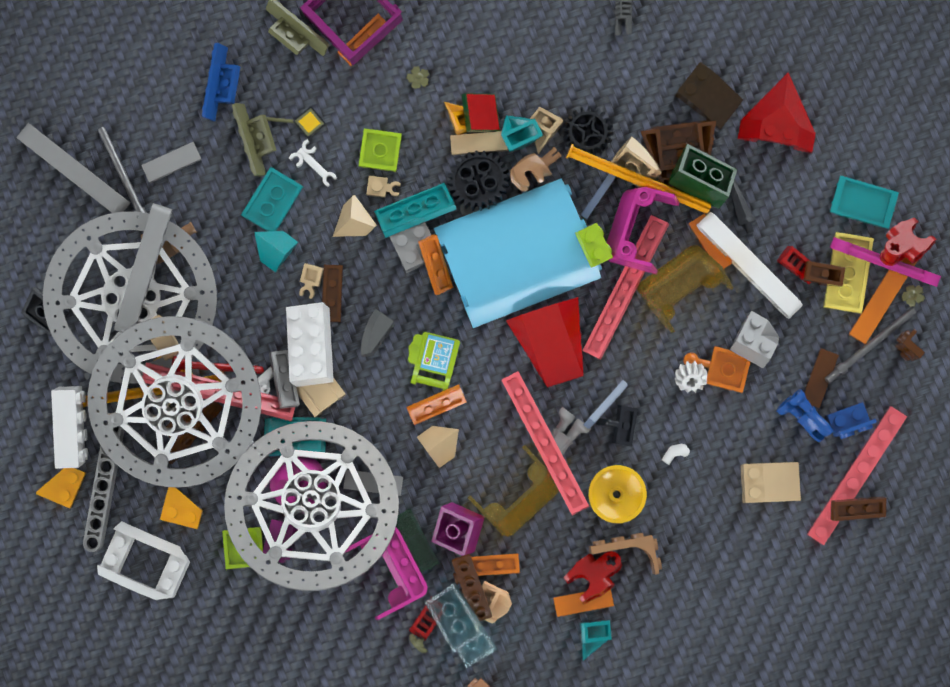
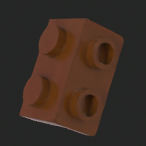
(908, 349)

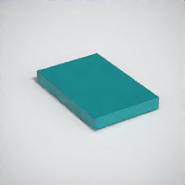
(272, 200)

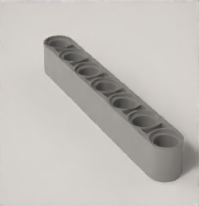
(72, 169)
(143, 267)
(106, 496)

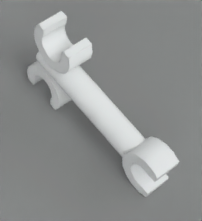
(303, 153)

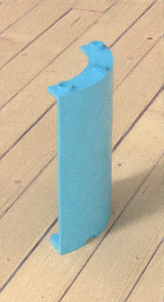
(516, 252)

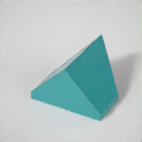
(520, 132)
(274, 248)
(594, 635)

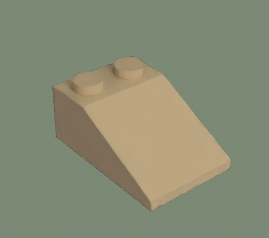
(770, 482)

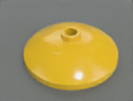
(631, 489)

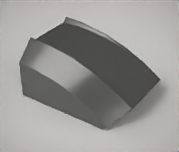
(375, 333)

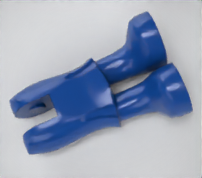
(810, 419)

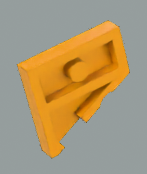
(63, 487)
(180, 509)

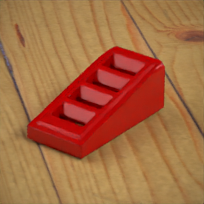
(789, 264)
(419, 633)

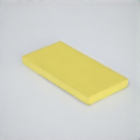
(852, 293)

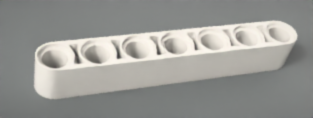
(749, 265)

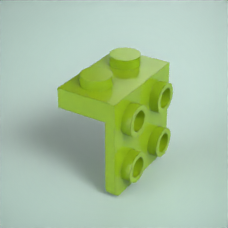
(594, 245)

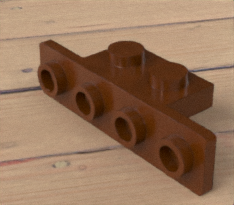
(185, 440)
(471, 588)

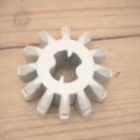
(691, 377)

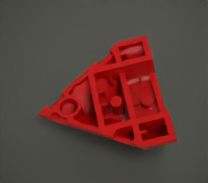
(779, 119)

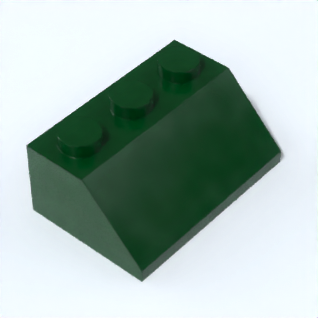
(703, 176)

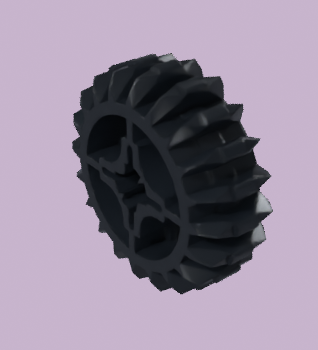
(580, 129)

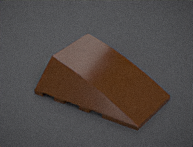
(668, 142)

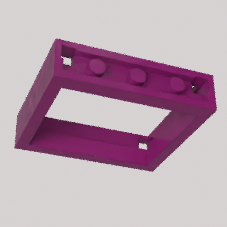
(353, 57)

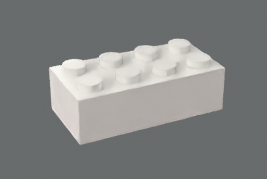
(309, 344)
(69, 427)

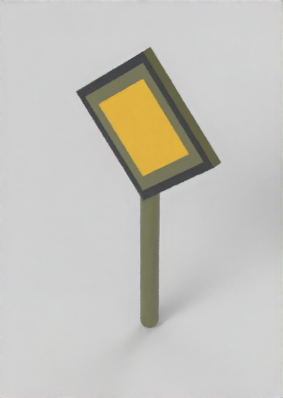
(308, 122)

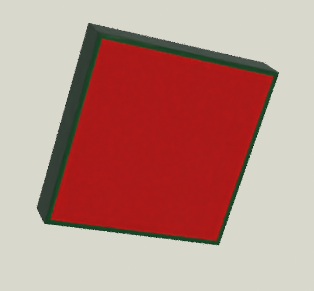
(480, 112)

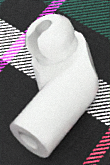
(264, 381)
(675, 450)

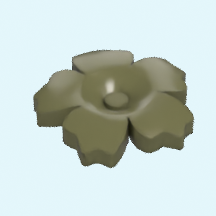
(418, 77)
(913, 295)
(418, 644)

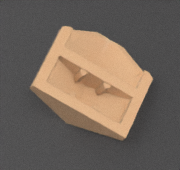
(498, 601)

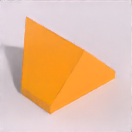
(457, 117)

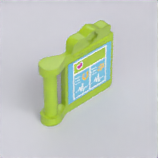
(433, 355)

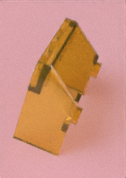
(678, 279)
(527, 505)

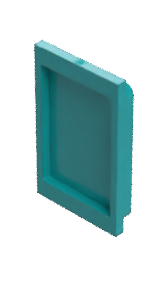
(864, 202)
(310, 445)

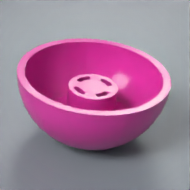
(281, 478)

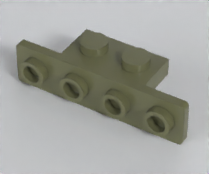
(293, 31)
(255, 136)

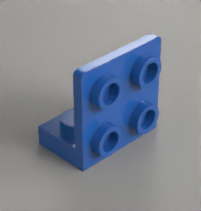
(850, 419)

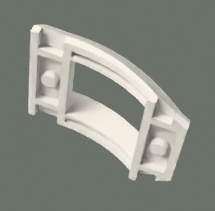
(119, 550)

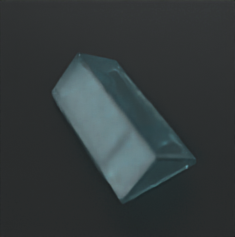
(460, 625)

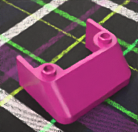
(631, 200)
(403, 569)

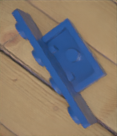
(221, 82)

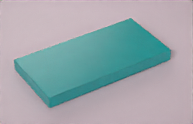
(415, 210)

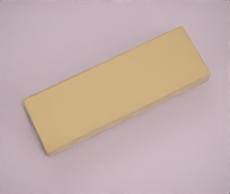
(478, 141)

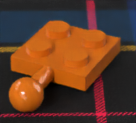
(725, 369)

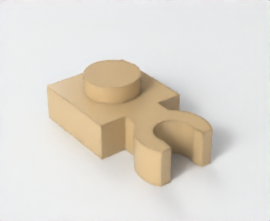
(378, 187)
(311, 277)

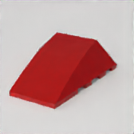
(552, 340)

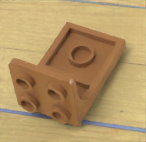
(645, 543)

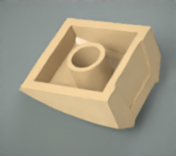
(637, 159)
(320, 396)

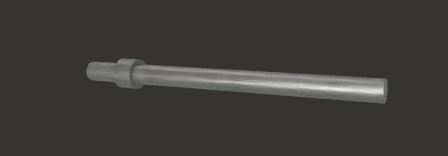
(121, 171)
(843, 367)

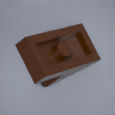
(824, 274)

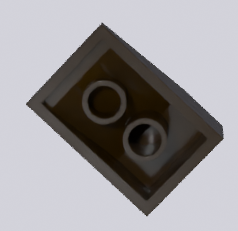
(709, 95)

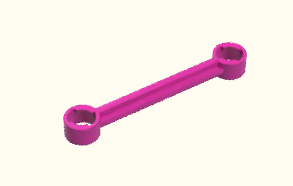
(873, 257)

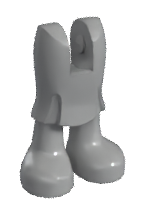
(563, 440)

